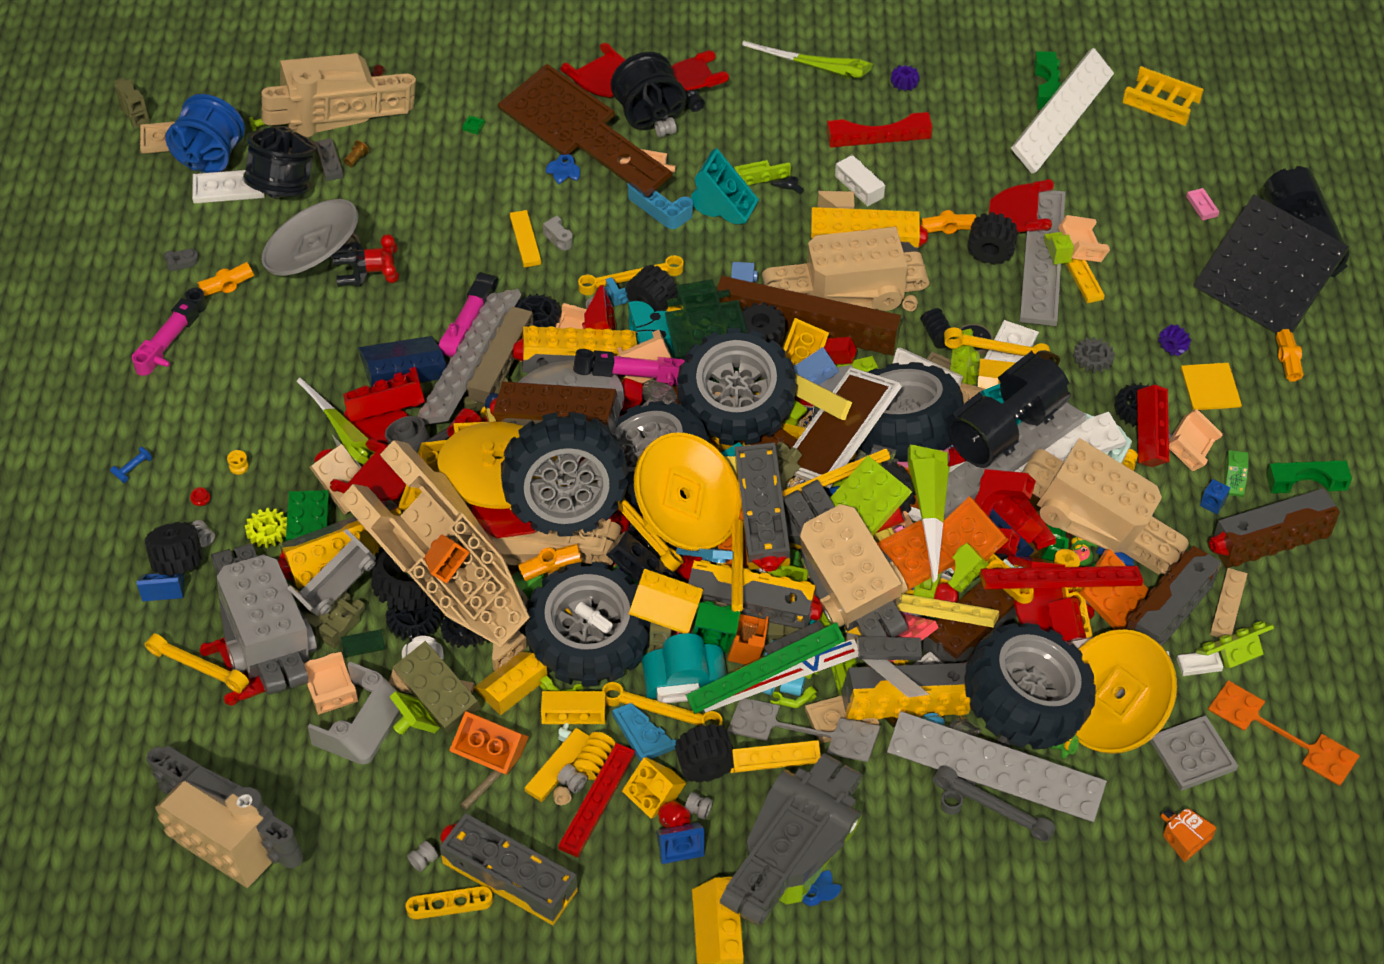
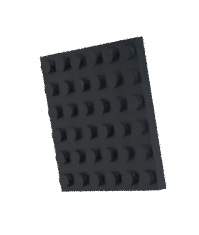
(1271, 266)

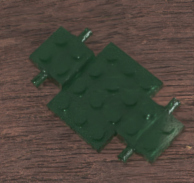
(700, 316)

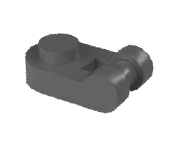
(181, 259)

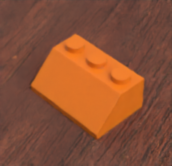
(488, 743)

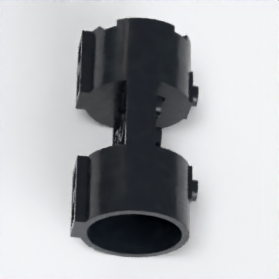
(1301, 196)
(987, 429)

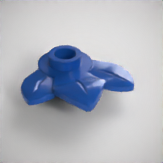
(562, 170)
(823, 890)

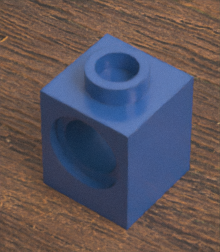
(1215, 496)

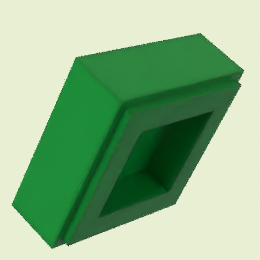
(473, 125)

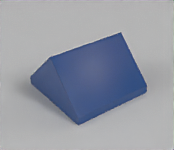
(160, 587)
(680, 842)

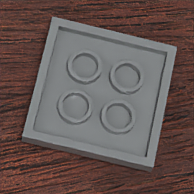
(1193, 753)

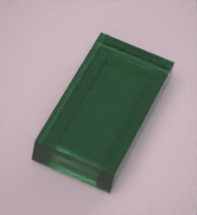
(363, 643)

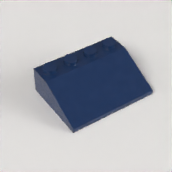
(390, 358)

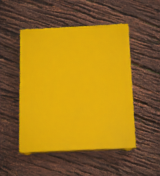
(1211, 386)

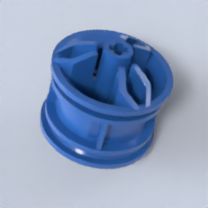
(205, 133)

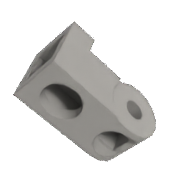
(557, 234)

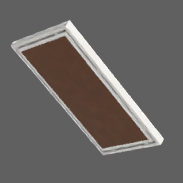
(833, 441)

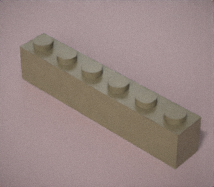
(499, 356)

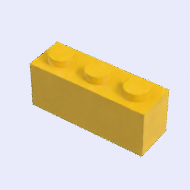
(573, 707)

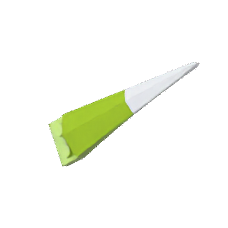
(837, 66)
(351, 437)
(930, 479)

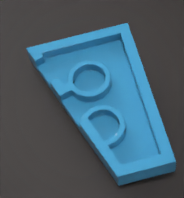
(714, 554)
(641, 733)

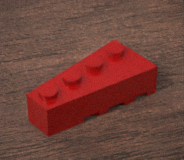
(384, 396)

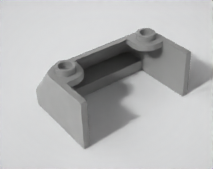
(336, 577)
(371, 726)

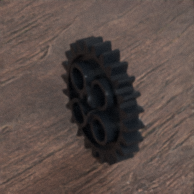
(458, 634)

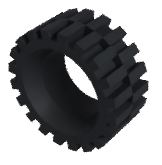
(393, 590)

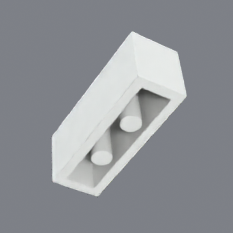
(860, 180)

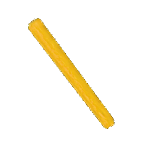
(840, 473)
(737, 566)

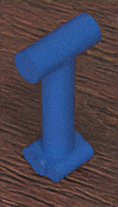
(121, 473)

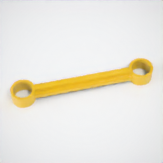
(627, 275)
(988, 343)
(668, 555)
(234, 680)
(658, 707)

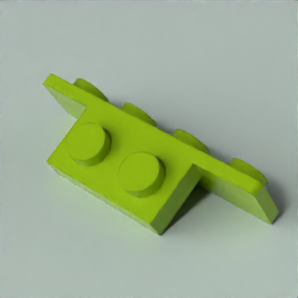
(762, 172)
(965, 361)
(1239, 646)

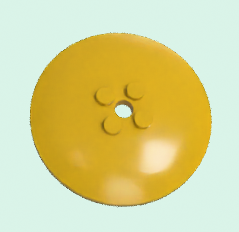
(471, 462)
(710, 488)
(1150, 684)

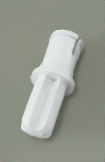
(593, 617)

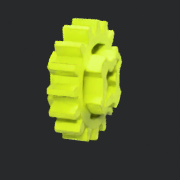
(267, 527)

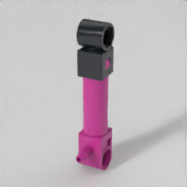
(476, 298)
(183, 315)
(605, 364)

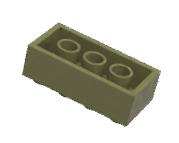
(436, 687)

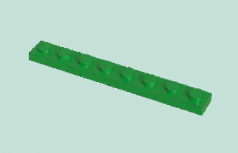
(765, 667)

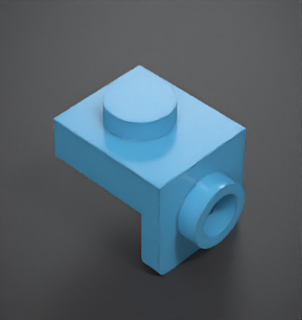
(616, 295)

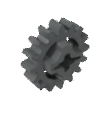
(1093, 354)

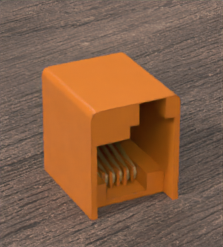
(748, 640)

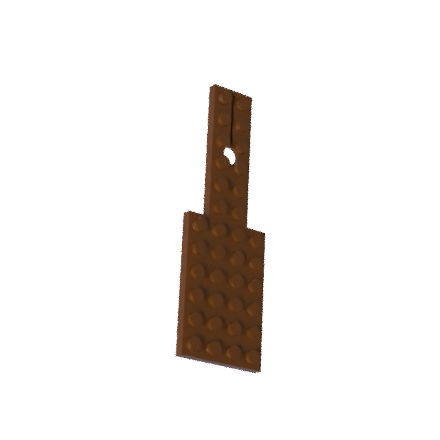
(573, 118)

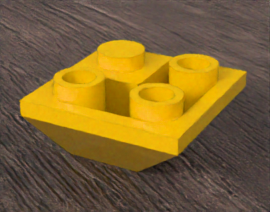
(653, 786)

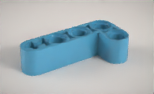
(667, 213)

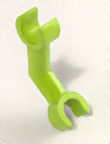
(547, 685)
(808, 695)

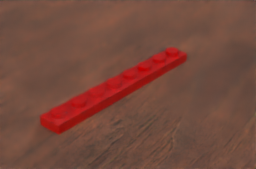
(1061, 577)

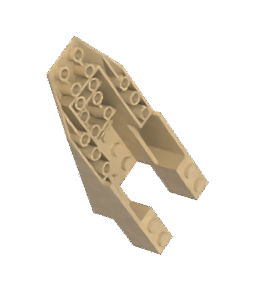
(482, 589)

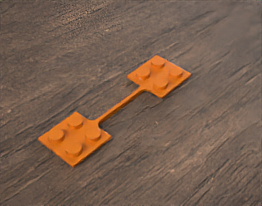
(1324, 756)

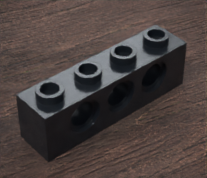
(634, 557)

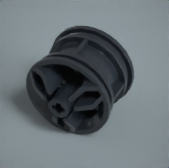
(641, 77)
(279, 162)

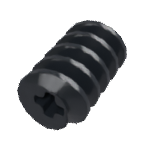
(935, 325)

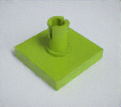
(413, 714)

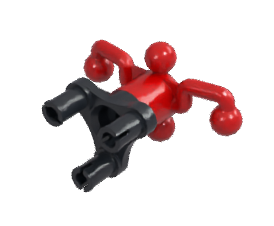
(367, 261)

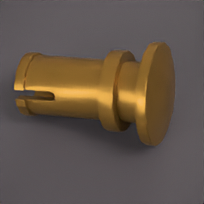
(358, 151)

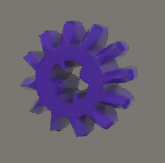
(905, 78)
(1174, 340)

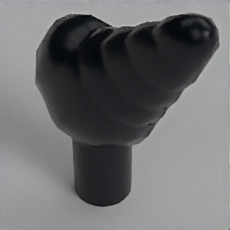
(788, 183)

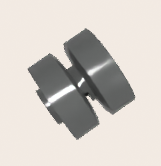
(407, 429)

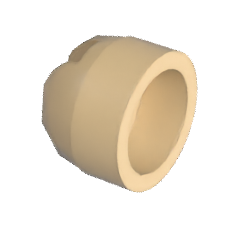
(910, 303)
(564, 793)

